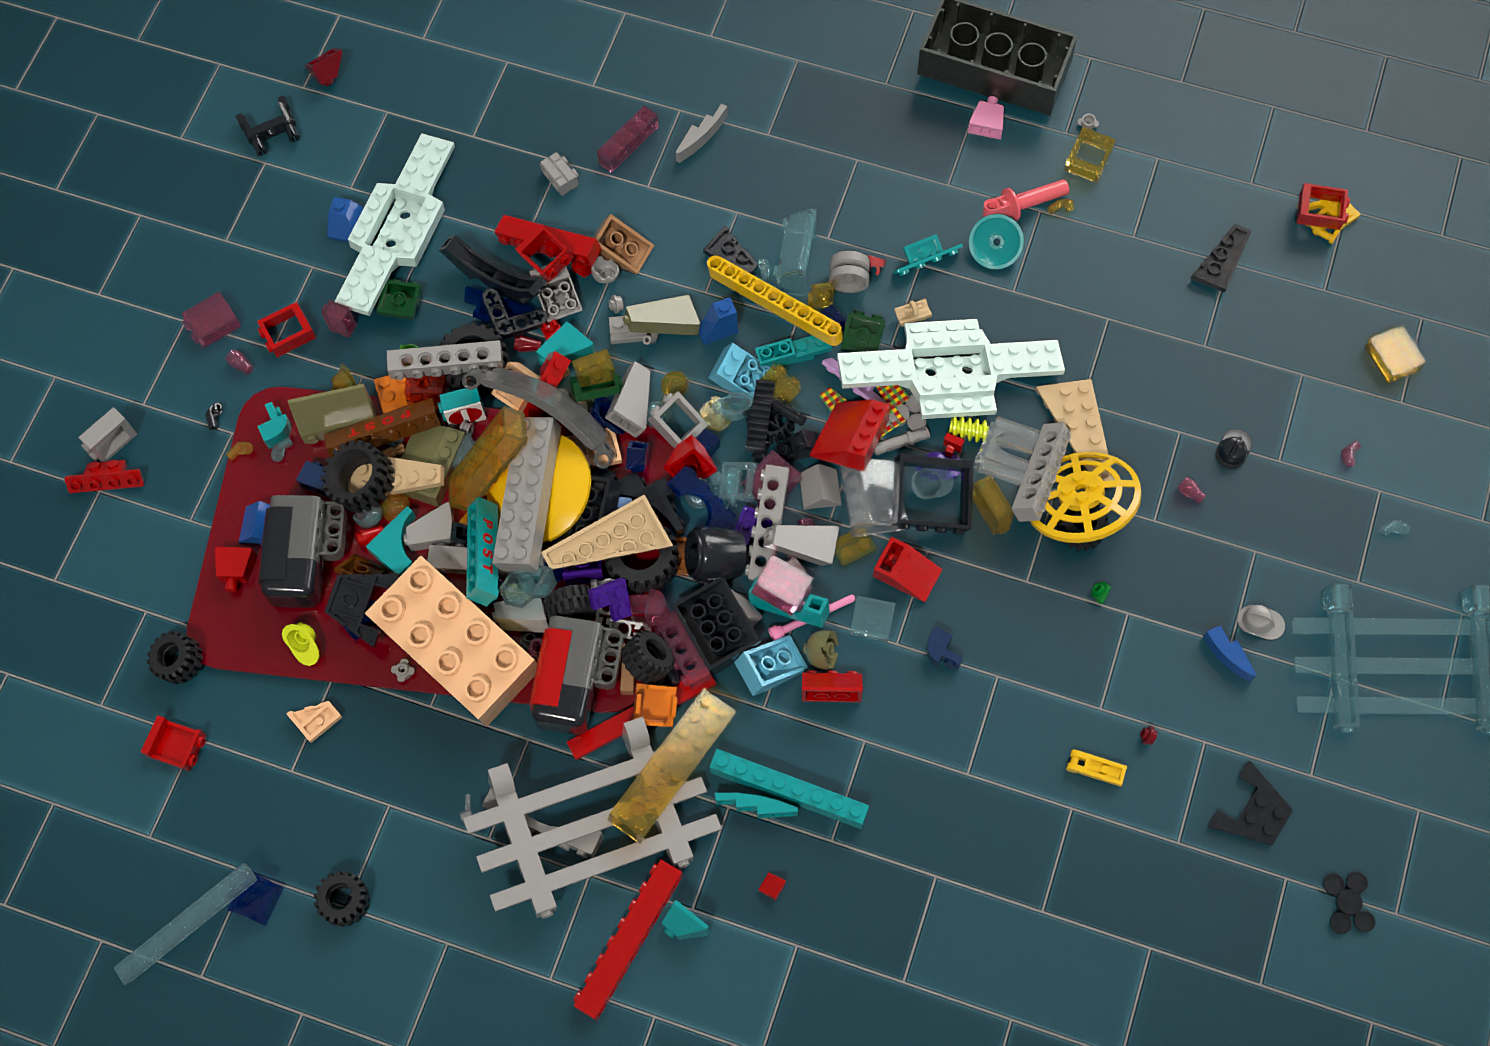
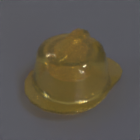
(342, 378)

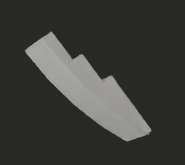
(699, 136)

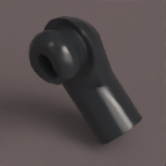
(212, 415)

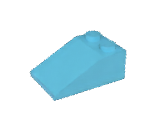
(770, 665)

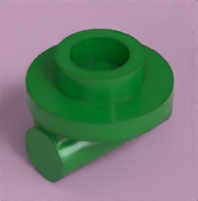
(1100, 591)

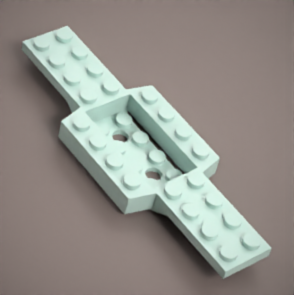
(413, 196)

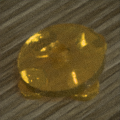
(715, 421)

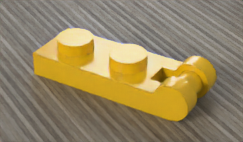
(1097, 768)

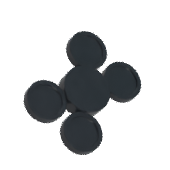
(1349, 902)

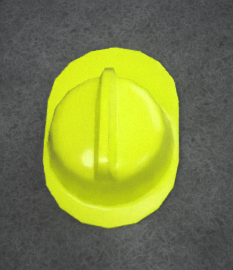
(301, 641)

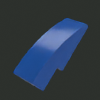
(1229, 653)

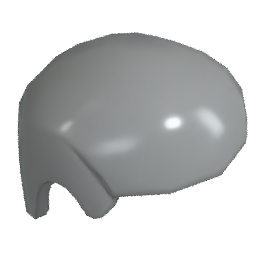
(605, 270)

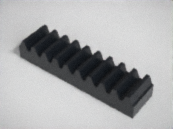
(760, 416)

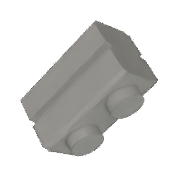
(559, 174)

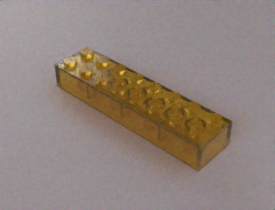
(671, 766)

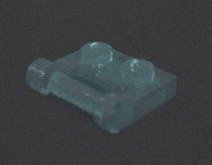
(731, 481)

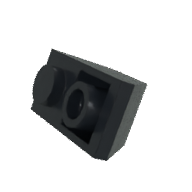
(798, 446)

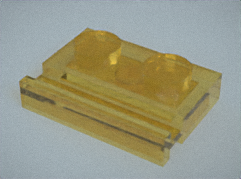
(851, 549)

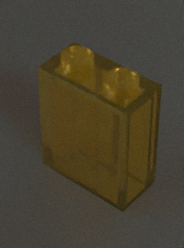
(1395, 354)
(992, 505)

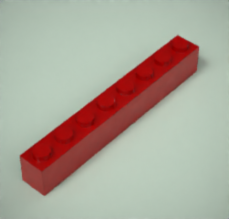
(628, 940)

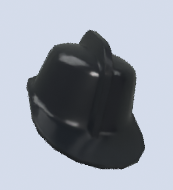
(1233, 449)

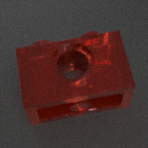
(424, 388)

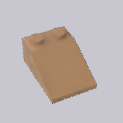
(622, 244)

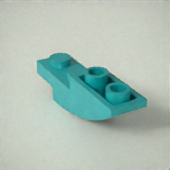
(790, 351)

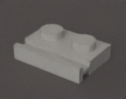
(620, 333)

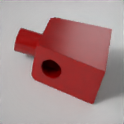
(234, 566)

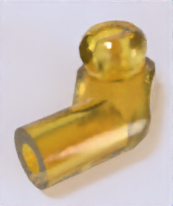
(1061, 203)

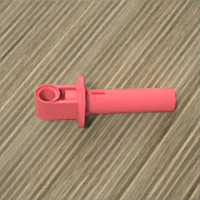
(1012, 204)

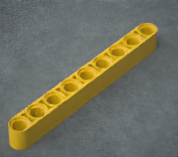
(764, 293)

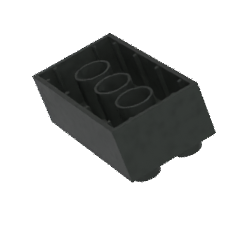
(996, 54)

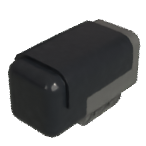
(295, 548)

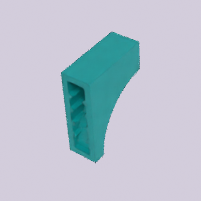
(389, 544)

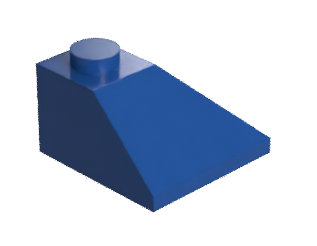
(342, 218)

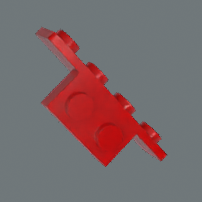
(104, 477)

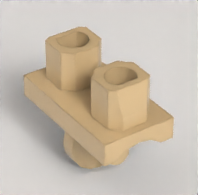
(912, 312)

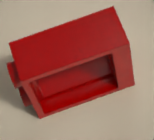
(1323, 193)
(540, 237)
(291, 342)

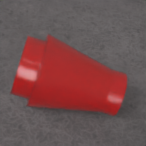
(366, 535)

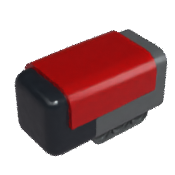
(570, 670)

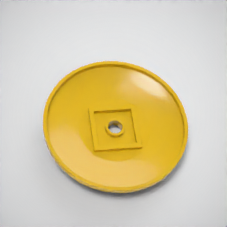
(568, 491)

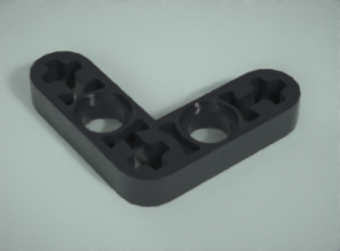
(505, 321)

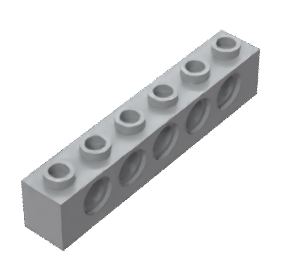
(437, 354)
(1041, 472)
(769, 474)

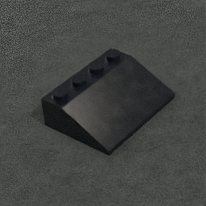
(601, 502)
(716, 625)

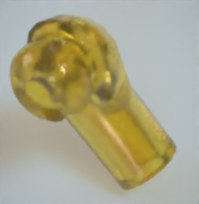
(239, 448)

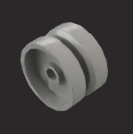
(849, 271)

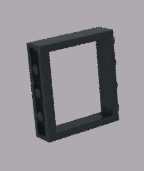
(966, 492)

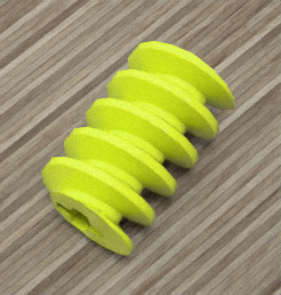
(968, 428)

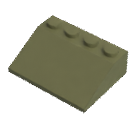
(330, 411)
(434, 447)

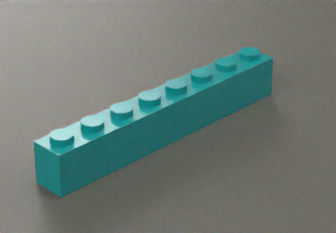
(789, 789)

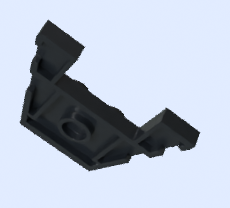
(351, 600)
(1263, 815)

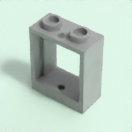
(664, 429)
(107, 436)

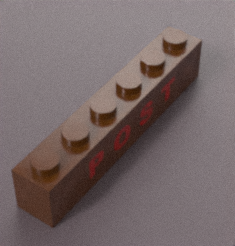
(387, 427)

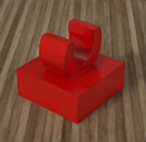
(876, 262)
(550, 328)
(953, 444)

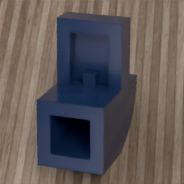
(937, 650)

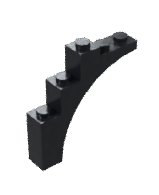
(474, 265)
(657, 494)

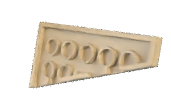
(408, 476)

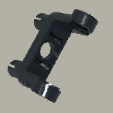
(260, 133)

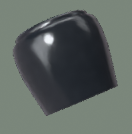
(714, 553)

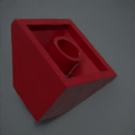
(325, 66)

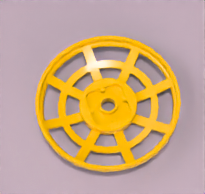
(1088, 499)

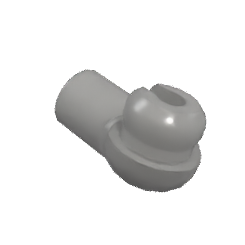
(650, 339)

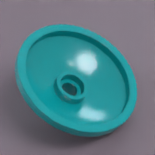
(983, 236)

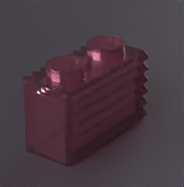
(338, 318)

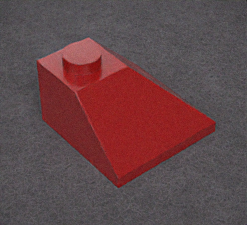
(690, 454)

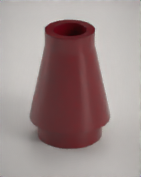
(526, 344)

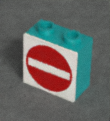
(461, 406)

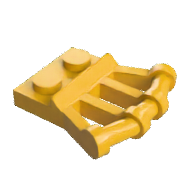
(1330, 209)

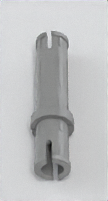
(909, 438)

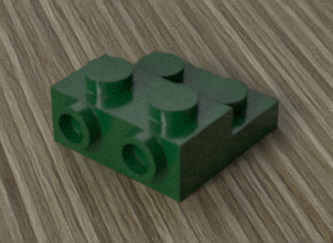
(400, 299)
(863, 332)

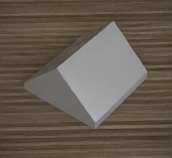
(820, 487)

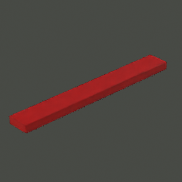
(613, 727)

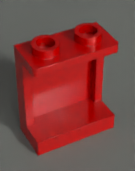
(173, 744)

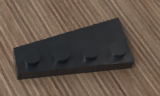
(1221, 263)

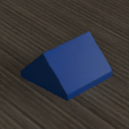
(253, 523)

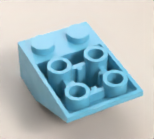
(737, 370)

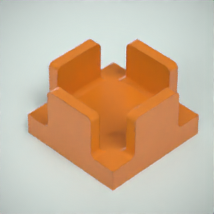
(655, 704)

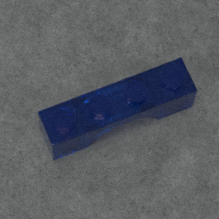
(687, 483)

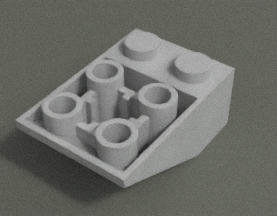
(558, 296)

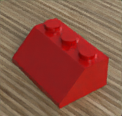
(831, 686)

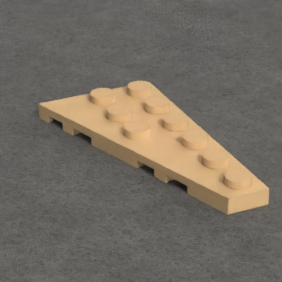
(1077, 408)
(618, 534)

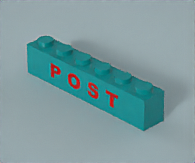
(481, 541)

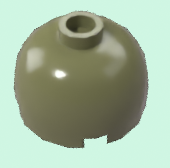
(821, 649)

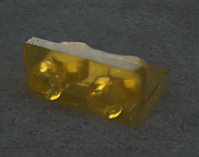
(821, 295)
(785, 386)

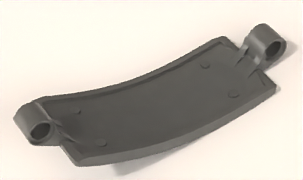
(550, 400)

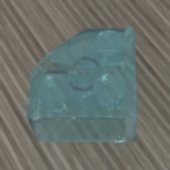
(523, 587)

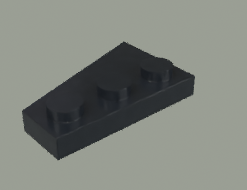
(729, 249)

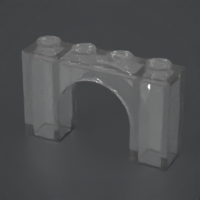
(997, 462)

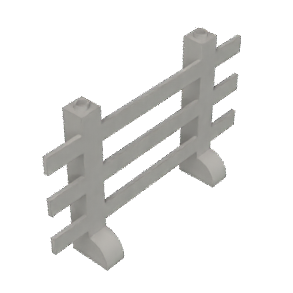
(525, 848)

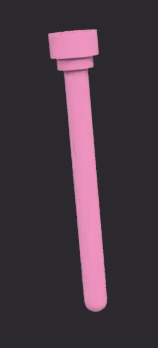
(778, 632)

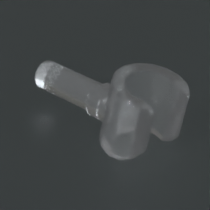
(468, 812)

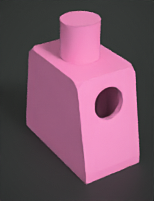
(987, 119)

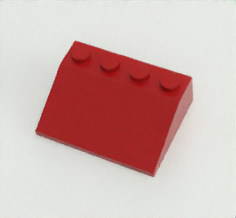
(852, 433)

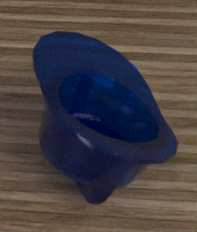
(599, 412)

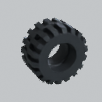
(1070, 528)
(570, 602)
(163, 652)
(647, 657)
(328, 890)

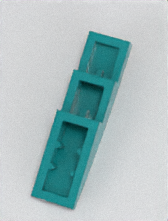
(764, 806)

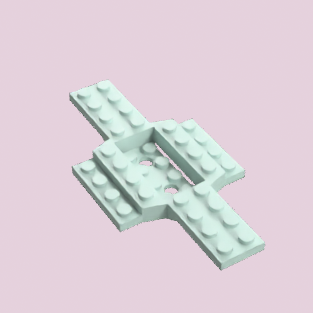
(950, 389)

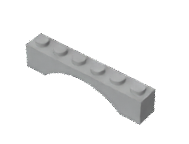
(584, 846)

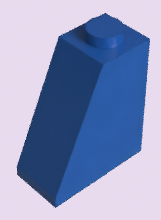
(719, 322)

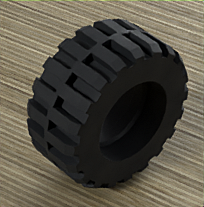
(471, 334)
(649, 578)

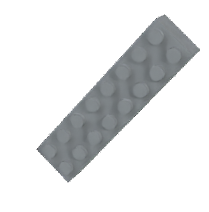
(527, 498)

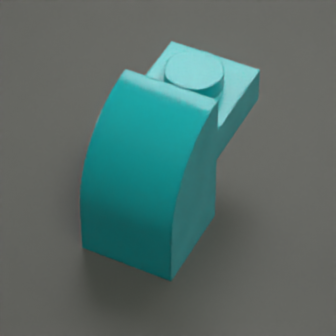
(275, 429)

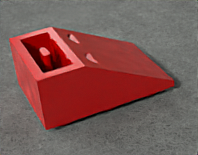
(906, 570)

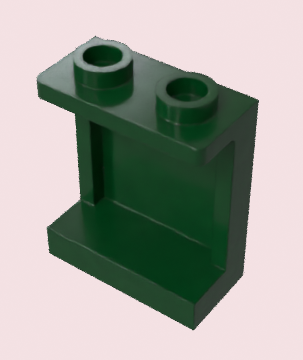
(596, 390)

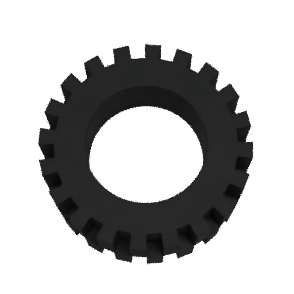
(345, 463)

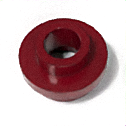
(1148, 735)

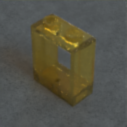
(1084, 168)

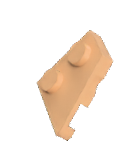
(315, 719)

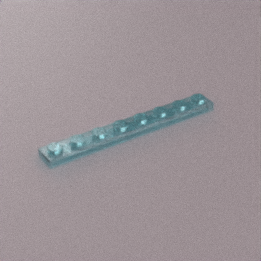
(185, 924)

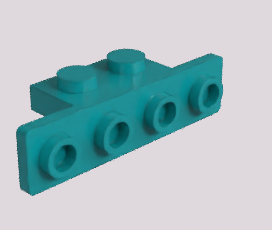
(923, 251)

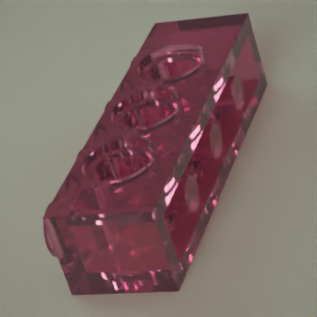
(627, 138)
(692, 678)

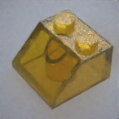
(593, 368)

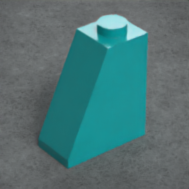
(567, 342)

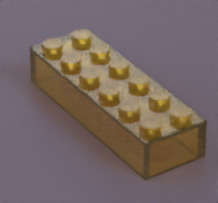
(488, 458)

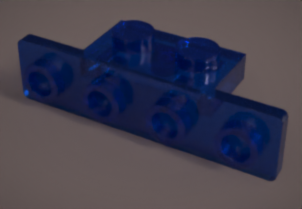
(474, 297)

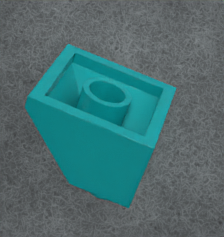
(683, 923)

